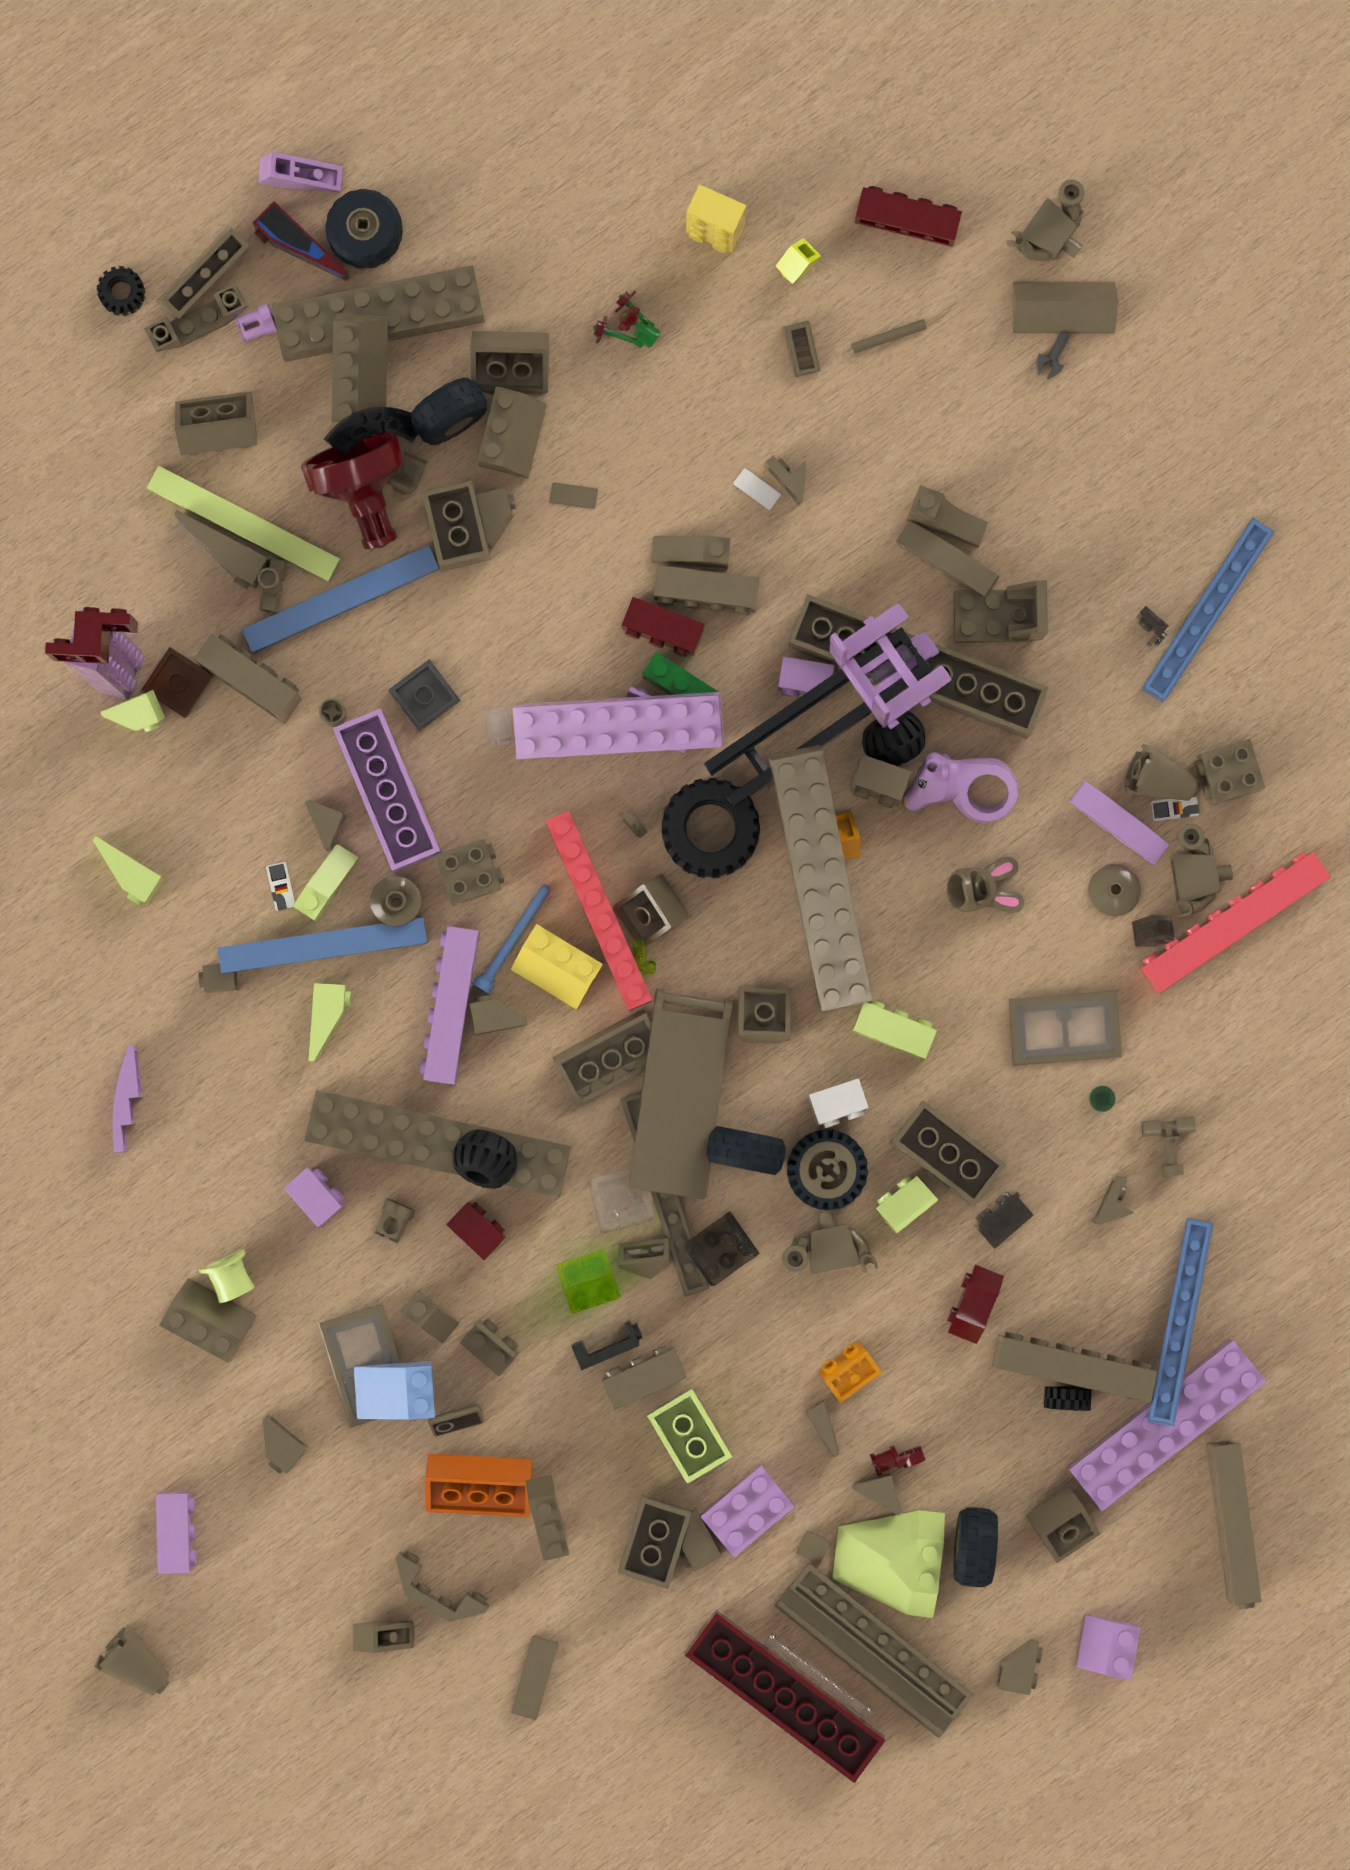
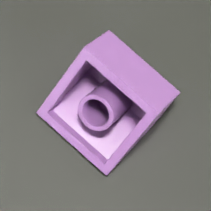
(1108, 1647)

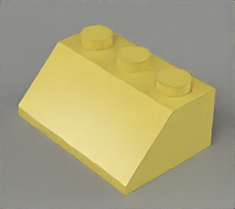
(556, 966)

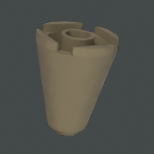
(1159, 776)
(133, 1663)

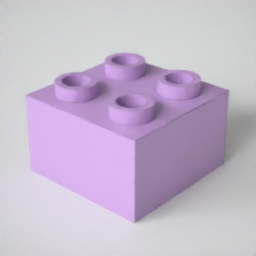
(315, 1196)

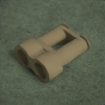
(397, 1211)

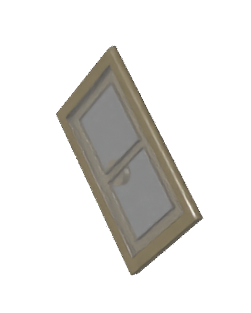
(1065, 1028)
(357, 1341)

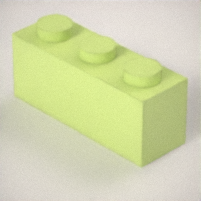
(895, 1029)

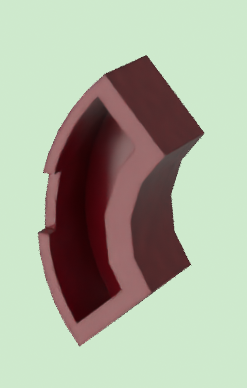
(975, 1303)

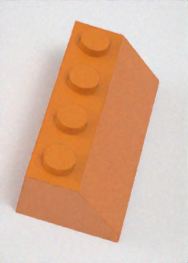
(477, 1485)

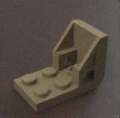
(1002, 616)

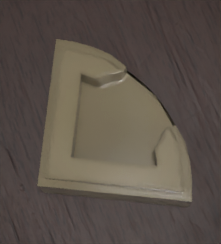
(633, 823)

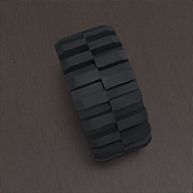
(709, 863)

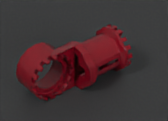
(890, 1459)

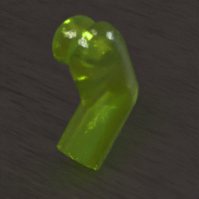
(639, 952)

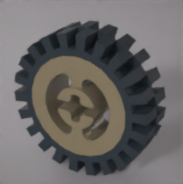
(810, 1189)

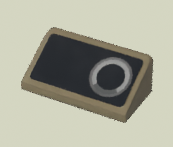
(456, 1420)

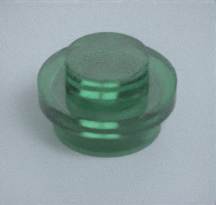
(1102, 1098)

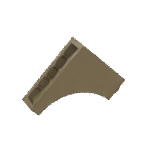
(938, 514)

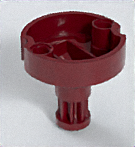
(359, 482)

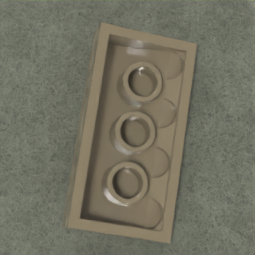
(606, 1058)

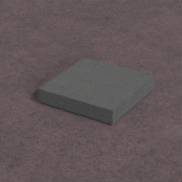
(424, 695)

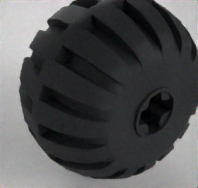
(895, 745)
(485, 1159)

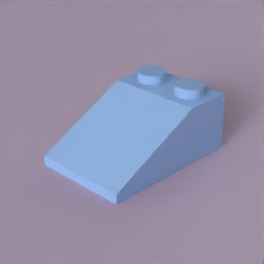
(395, 1391)

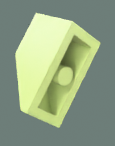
(136, 712)

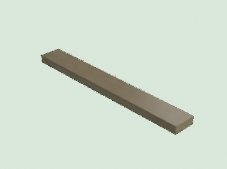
(671, 1217)

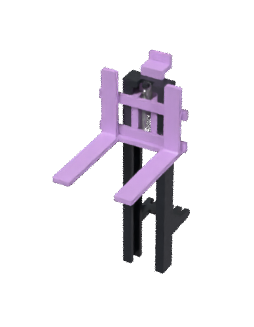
(895, 662)

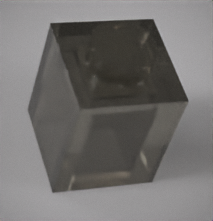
(1153, 931)

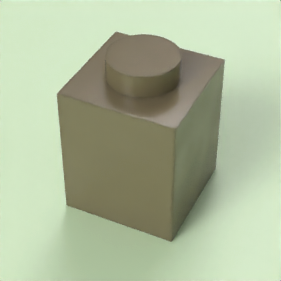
(214, 981)

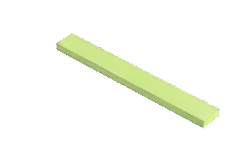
(243, 524)

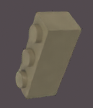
(547, 1517)

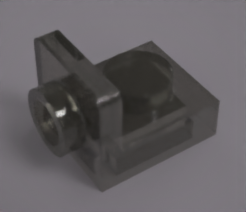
(1150, 621)

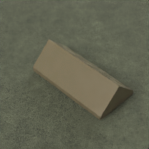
(1064, 307)

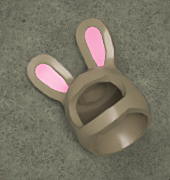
(976, 888)

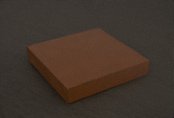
(178, 682)

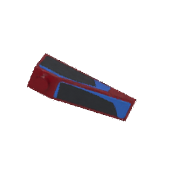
(287, 235)

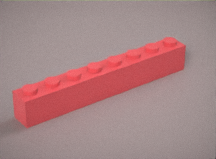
(598, 911)
(1235, 922)

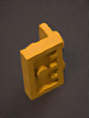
(849, 1371)

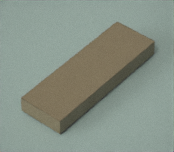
(534, 1677)

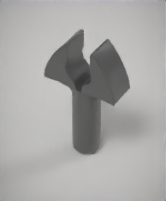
(1053, 356)

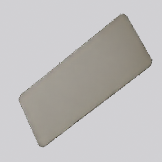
(573, 495)

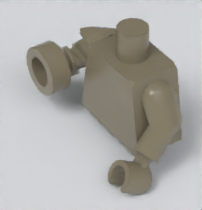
(1051, 227)
(1196, 874)
(829, 1248)

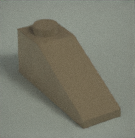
(692, 550)

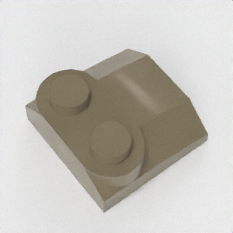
(764, 1015)

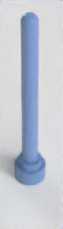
(485, 980)

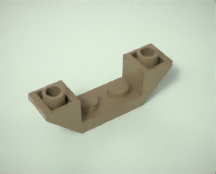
(199, 322)
(470, 1605)

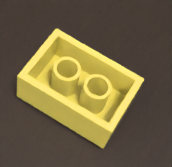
(715, 219)

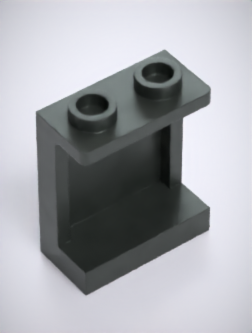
(587, 1360)

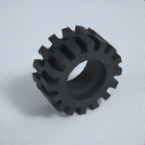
(121, 306)
(1067, 1398)

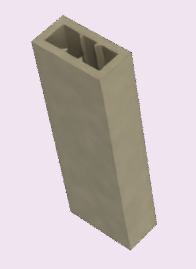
(1234, 1523)

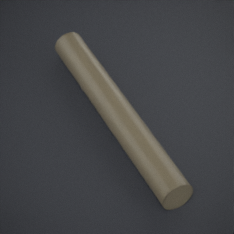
(889, 336)

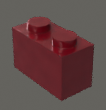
(477, 1230)

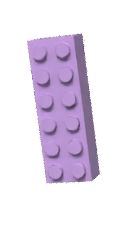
(387, 790)

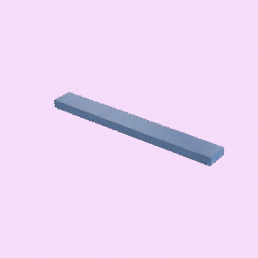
(340, 599)
(1207, 610)
(320, 946)
(1180, 1323)

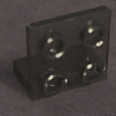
(1003, 1219)

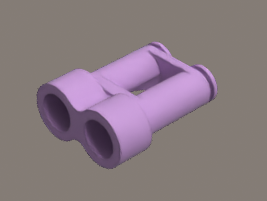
(266, 321)

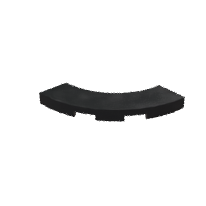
(369, 422)

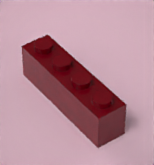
(908, 216)

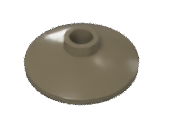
(393, 889)
(1105, 900)

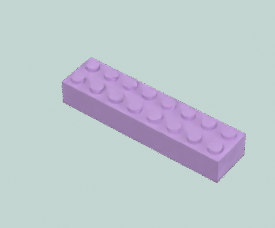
(118, 675)
(618, 725)
(1141, 1447)

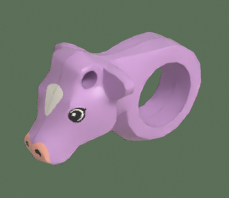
(948, 779)

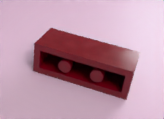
(662, 627)

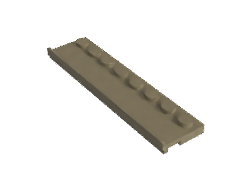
(874, 1650)

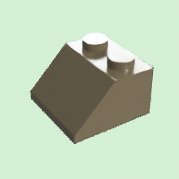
(651, 910)
(1062, 1524)

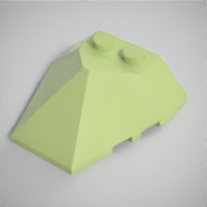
(893, 1560)

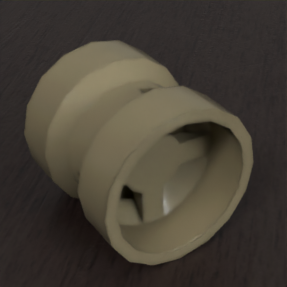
(332, 708)

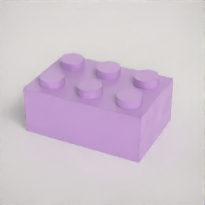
(747, 1510)

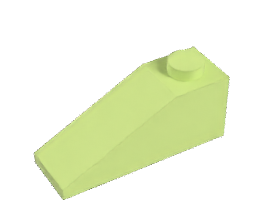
(132, 876)
(325, 883)
(327, 1011)

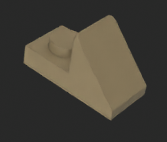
(793, 482)
(1108, 1208)

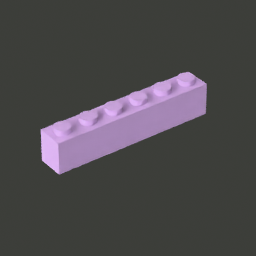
(451, 1005)

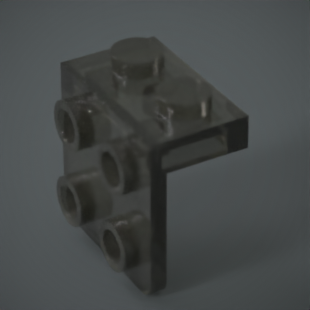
(721, 1249)

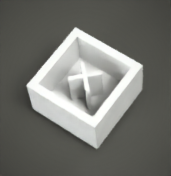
(838, 1102)

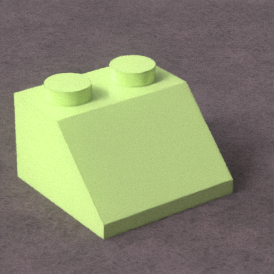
(905, 1203)

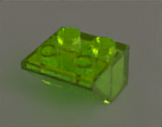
(588, 1281)

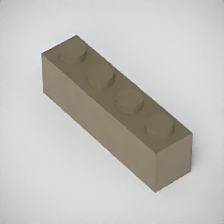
(203, 273)
(706, 589)

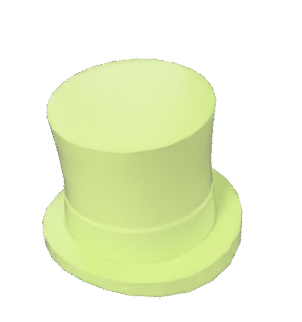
(229, 1276)

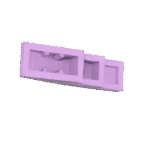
(1118, 822)
(127, 1089)

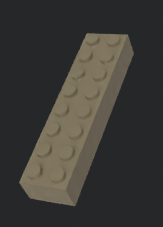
(412, 307)

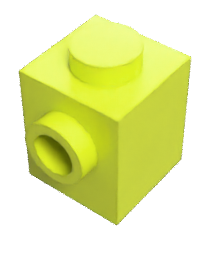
(798, 261)

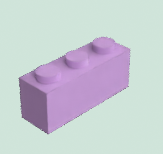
(175, 1532)

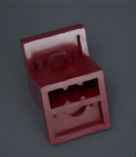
(91, 636)

